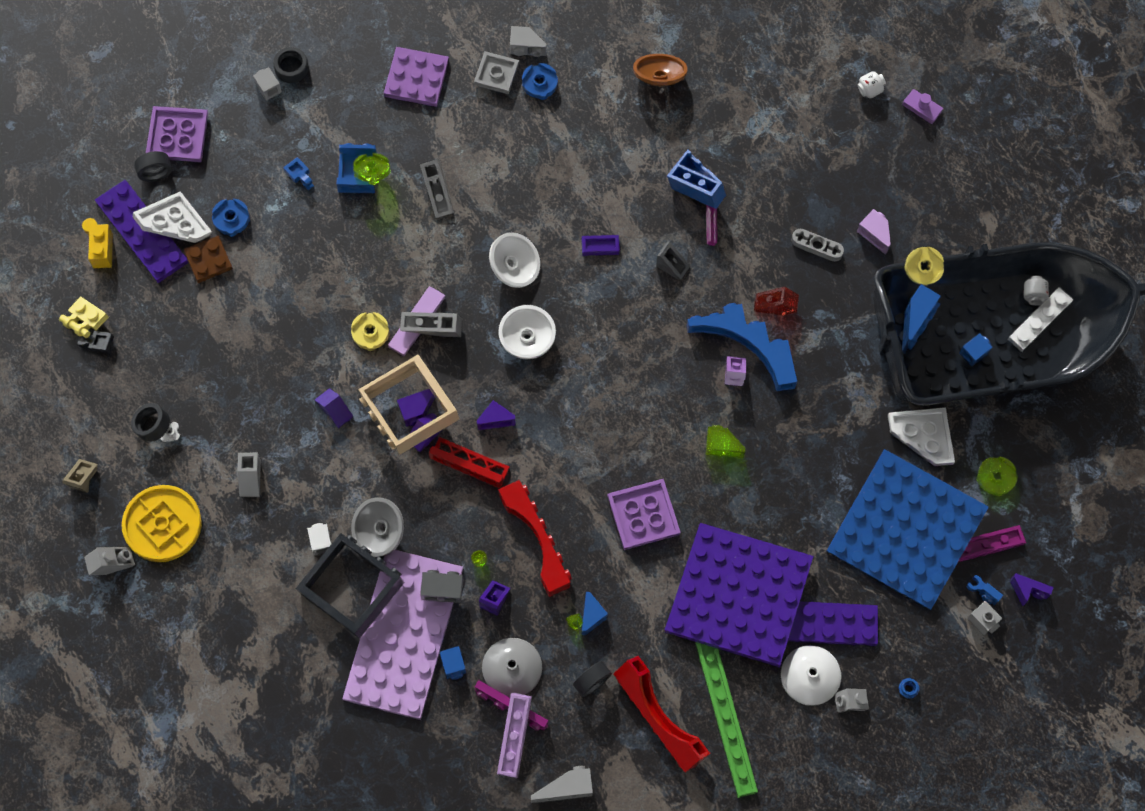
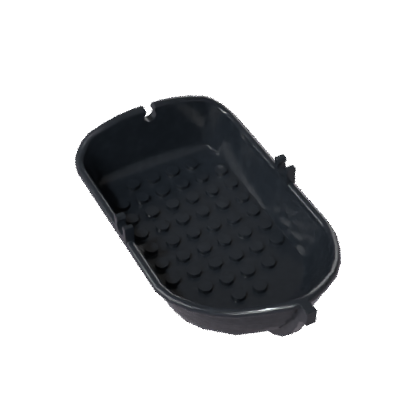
(986, 296)

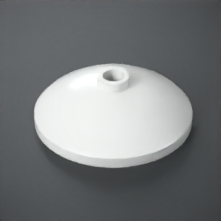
(522, 258)
(527, 321)
(810, 688)

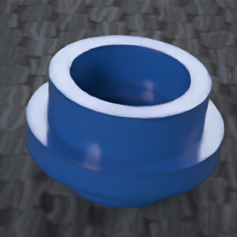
(908, 682)

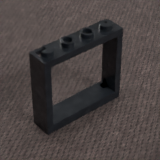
(377, 605)

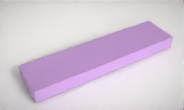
(427, 304)
(514, 735)

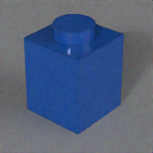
(976, 349)
(453, 663)

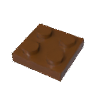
(208, 259)

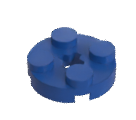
(537, 90)
(233, 226)

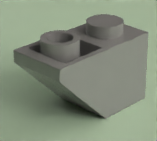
(526, 42)
(249, 474)
(108, 560)

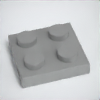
(496, 72)

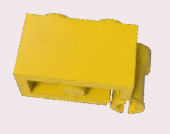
(99, 243)

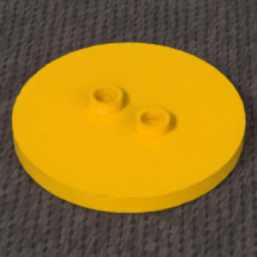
(161, 523)

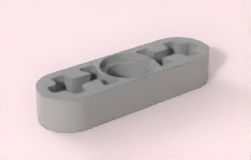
(820, 252)

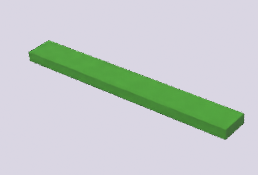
(727, 720)

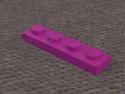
(502, 702)

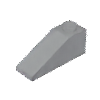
(437, 187)
(432, 324)
(570, 785)

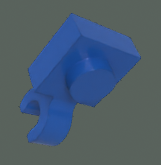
(298, 171)
(986, 591)

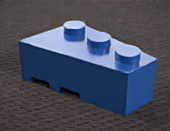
(696, 181)

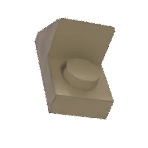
(79, 475)

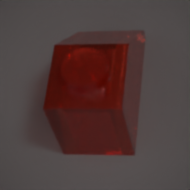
(776, 301)

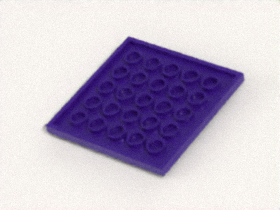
(739, 594)

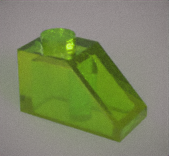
(723, 443)

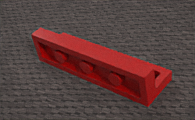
(467, 466)

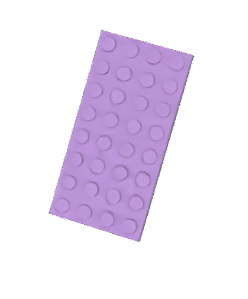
(402, 644)

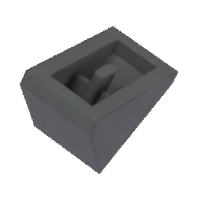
(672, 261)

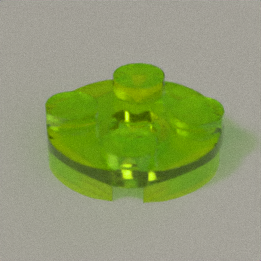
(371, 168)
(991, 485)

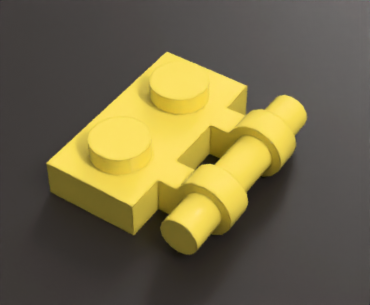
(87, 313)

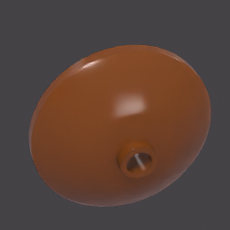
(660, 69)

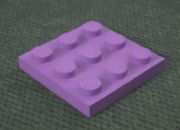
(416, 76)
(178, 132)
(643, 514)

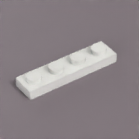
(1040, 319)

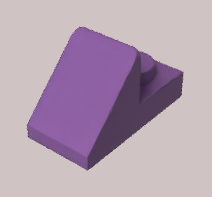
(735, 371)

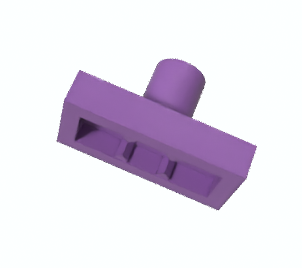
(922, 106)

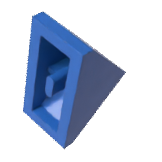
(593, 614)

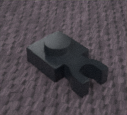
(98, 342)

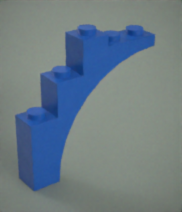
(754, 336)

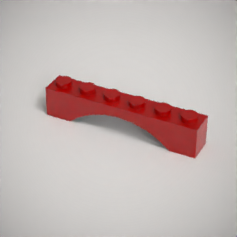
(517, 503)
(684, 747)

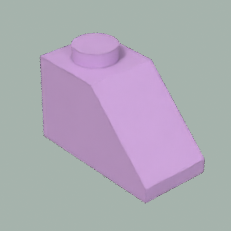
(876, 230)

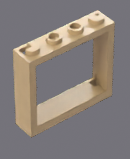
(394, 377)

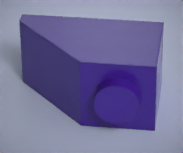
(415, 406)

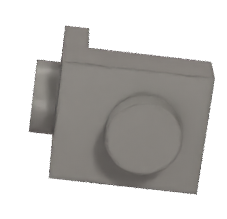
(851, 700)

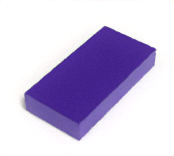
(600, 245)

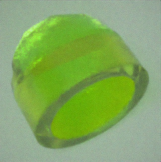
(476, 558)
(575, 621)

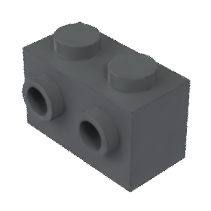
(441, 586)

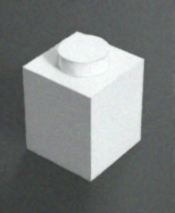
(319, 538)

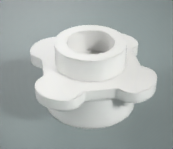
(174, 435)

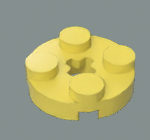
(935, 265)
(374, 340)

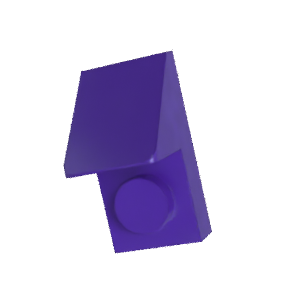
(1024, 586)

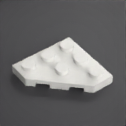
(173, 218)
(924, 433)

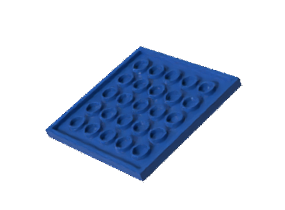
(907, 529)

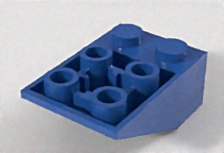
(918, 314)

